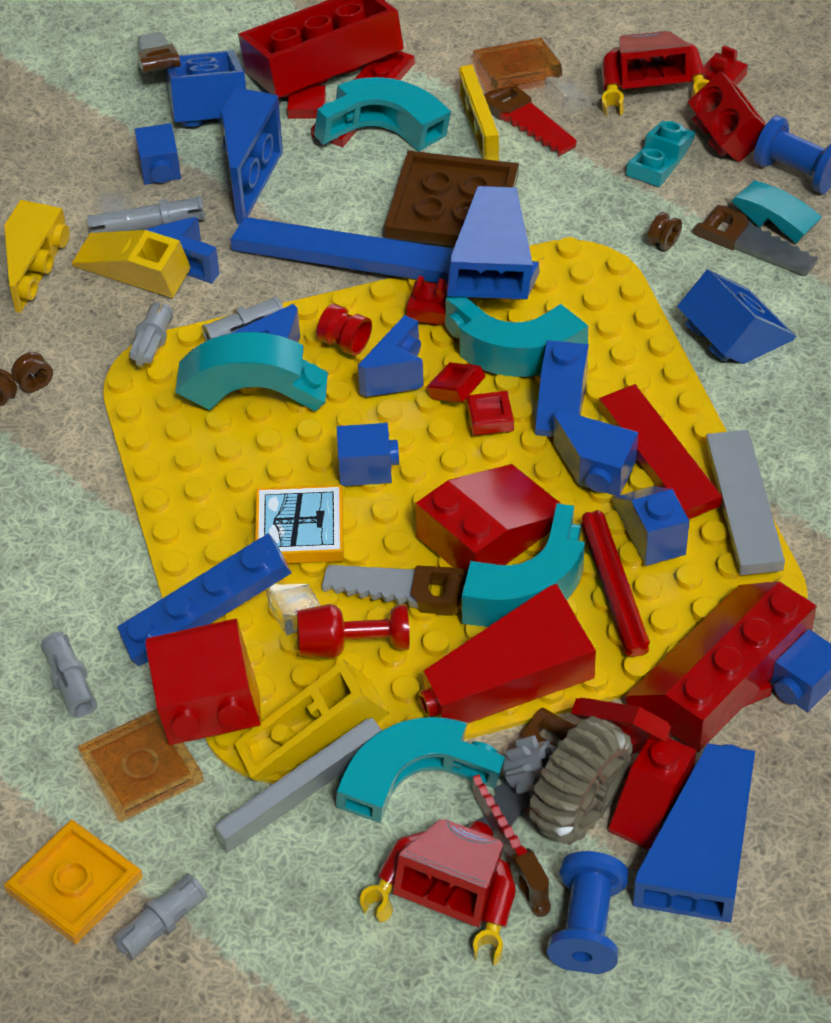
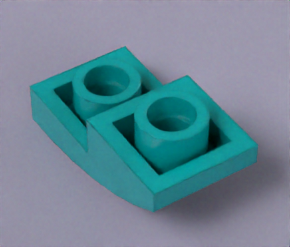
(661, 153)
(766, 202)

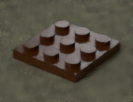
(437, 195)

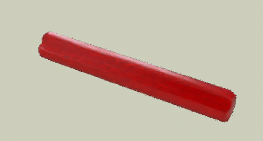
(615, 584)

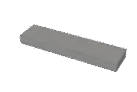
(744, 503)
(293, 787)

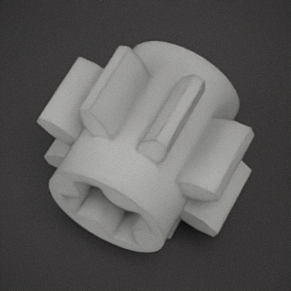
(525, 762)

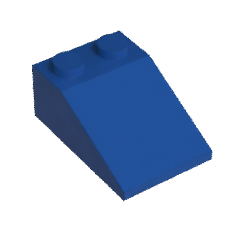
(202, 85)
(251, 144)

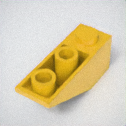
(32, 241)
(136, 259)

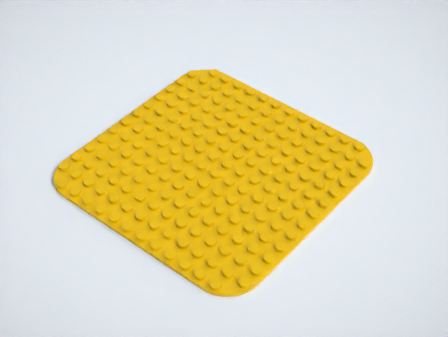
(200, 471)

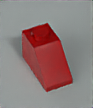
(652, 790)

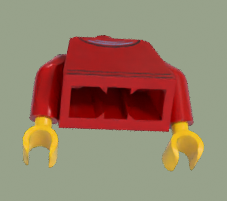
(649, 61)
(453, 873)

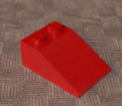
(485, 517)

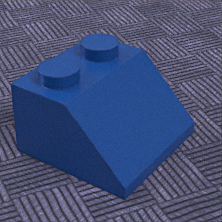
(732, 319)

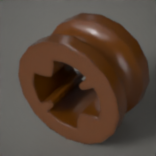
(664, 231)
(31, 372)

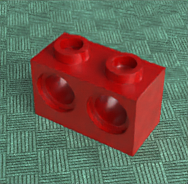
(728, 117)

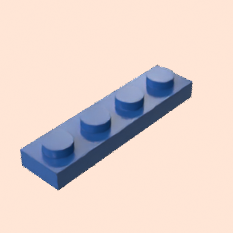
(207, 595)

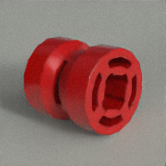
(342, 328)

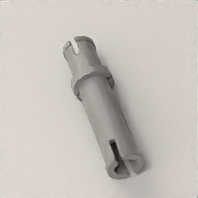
(147, 216)

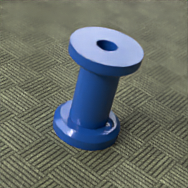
(779, 145)
(592, 882)

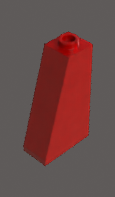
(511, 662)

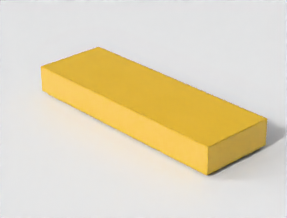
(478, 113)

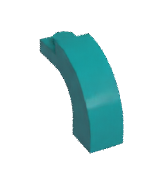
(385, 104)
(509, 347)
(250, 361)
(498, 589)
(407, 750)

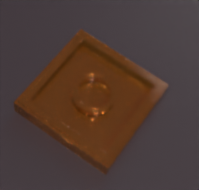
(517, 63)
(138, 766)

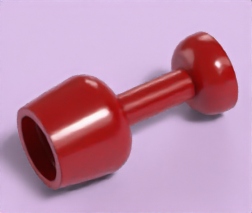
(324, 631)

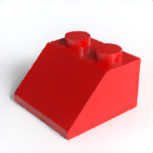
(203, 682)

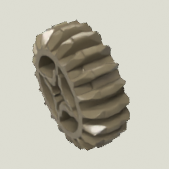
(580, 780)

